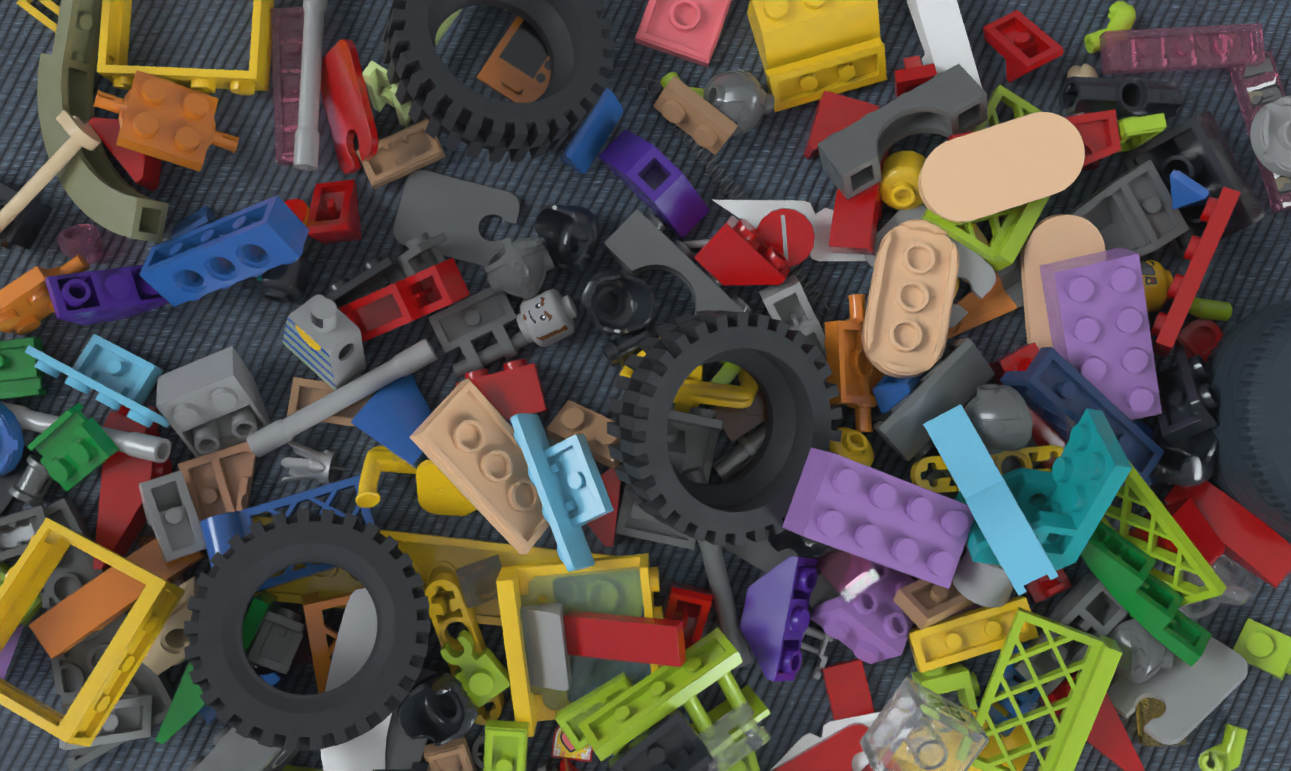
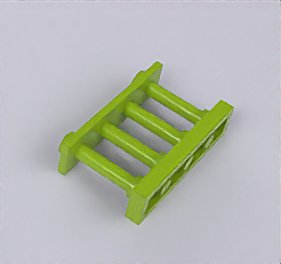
(668, 689)

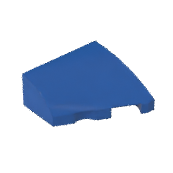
(394, 416)

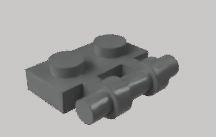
(473, 319)

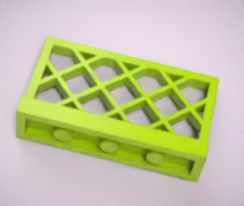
(1017, 222)
(1165, 526)
(1079, 708)

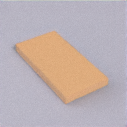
(485, 463)

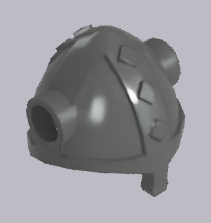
(739, 98)
(519, 267)
(1000, 418)
(1141, 652)

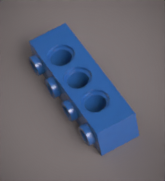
(225, 251)

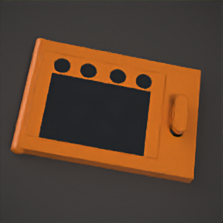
(518, 64)

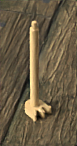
(80, 136)

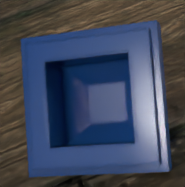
(1186, 191)

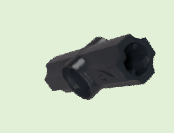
(1127, 95)

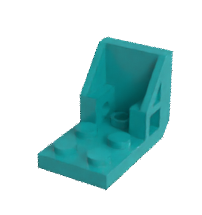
(1070, 496)

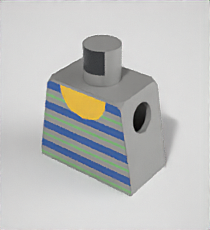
(320, 336)

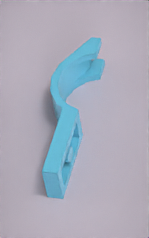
(989, 499)

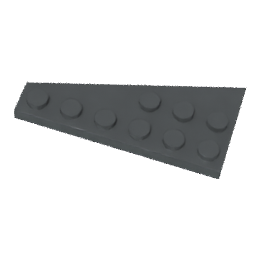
(77, 664)

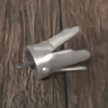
(317, 466)

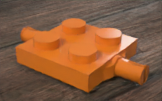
(167, 121)
(28, 299)
(850, 366)

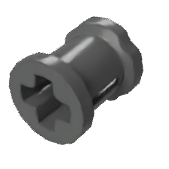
(33, 483)

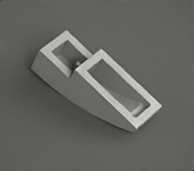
(790, 305)

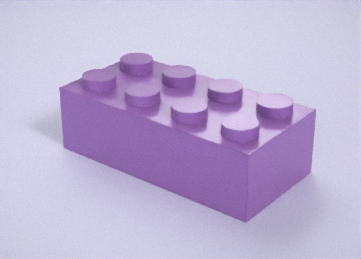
(1103, 326)
(879, 517)

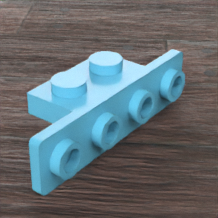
(112, 372)
(566, 486)

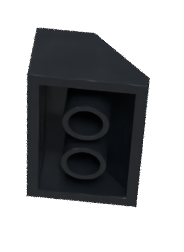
(1204, 156)

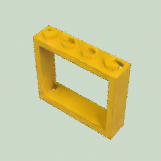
(115, 47)
(123, 653)

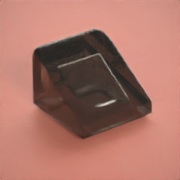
(479, 580)

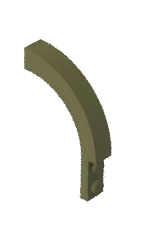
(89, 176)

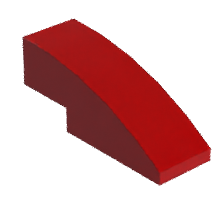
(856, 220)
(407, 299)
(1243, 534)

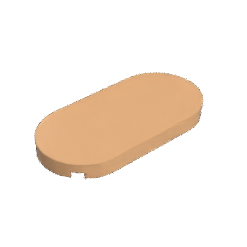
(1001, 167)
(1051, 241)
(910, 299)

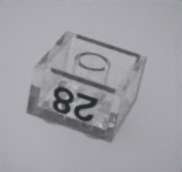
(922, 733)

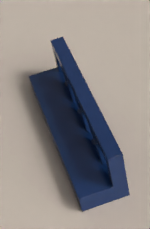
(1063, 394)

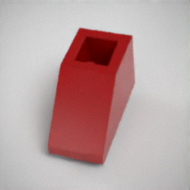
(740, 258)
(512, 390)

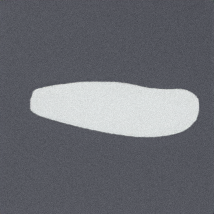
(350, 653)

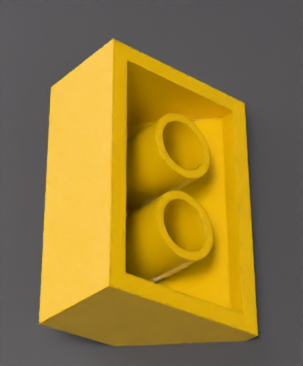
(806, 28)

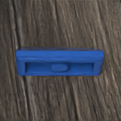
(592, 133)

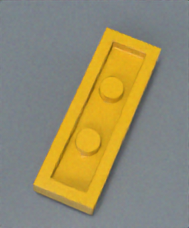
(831, 71)
(967, 635)

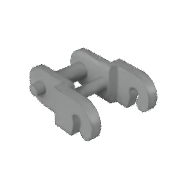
(821, 662)

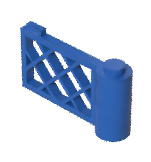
(223, 527)

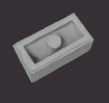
(547, 646)

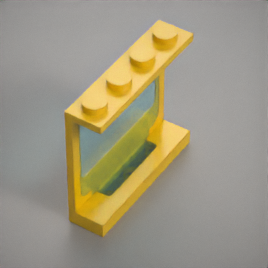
(608, 587)

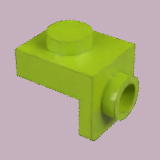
(1265, 649)
(949, 679)

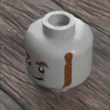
(547, 317)

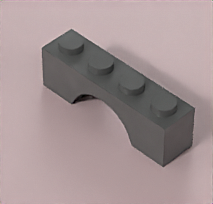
(942, 106)
(644, 248)

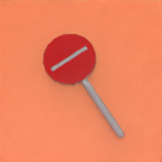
(783, 229)

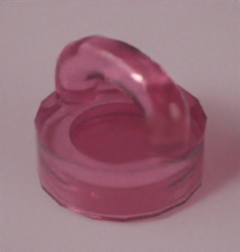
(81, 240)

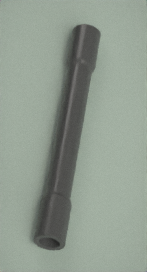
(720, 585)

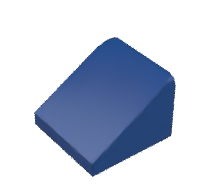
(194, 221)
(892, 390)

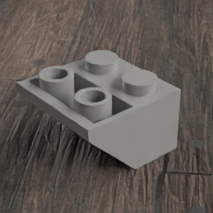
(212, 402)

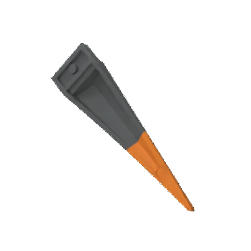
(1128, 213)

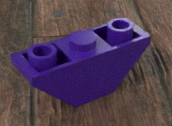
(655, 182)
(102, 295)
(779, 615)

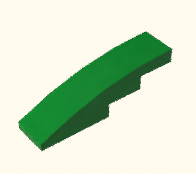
(1127, 576)
(187, 699)

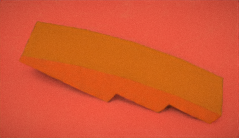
(103, 600)

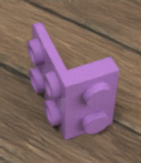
(871, 621)

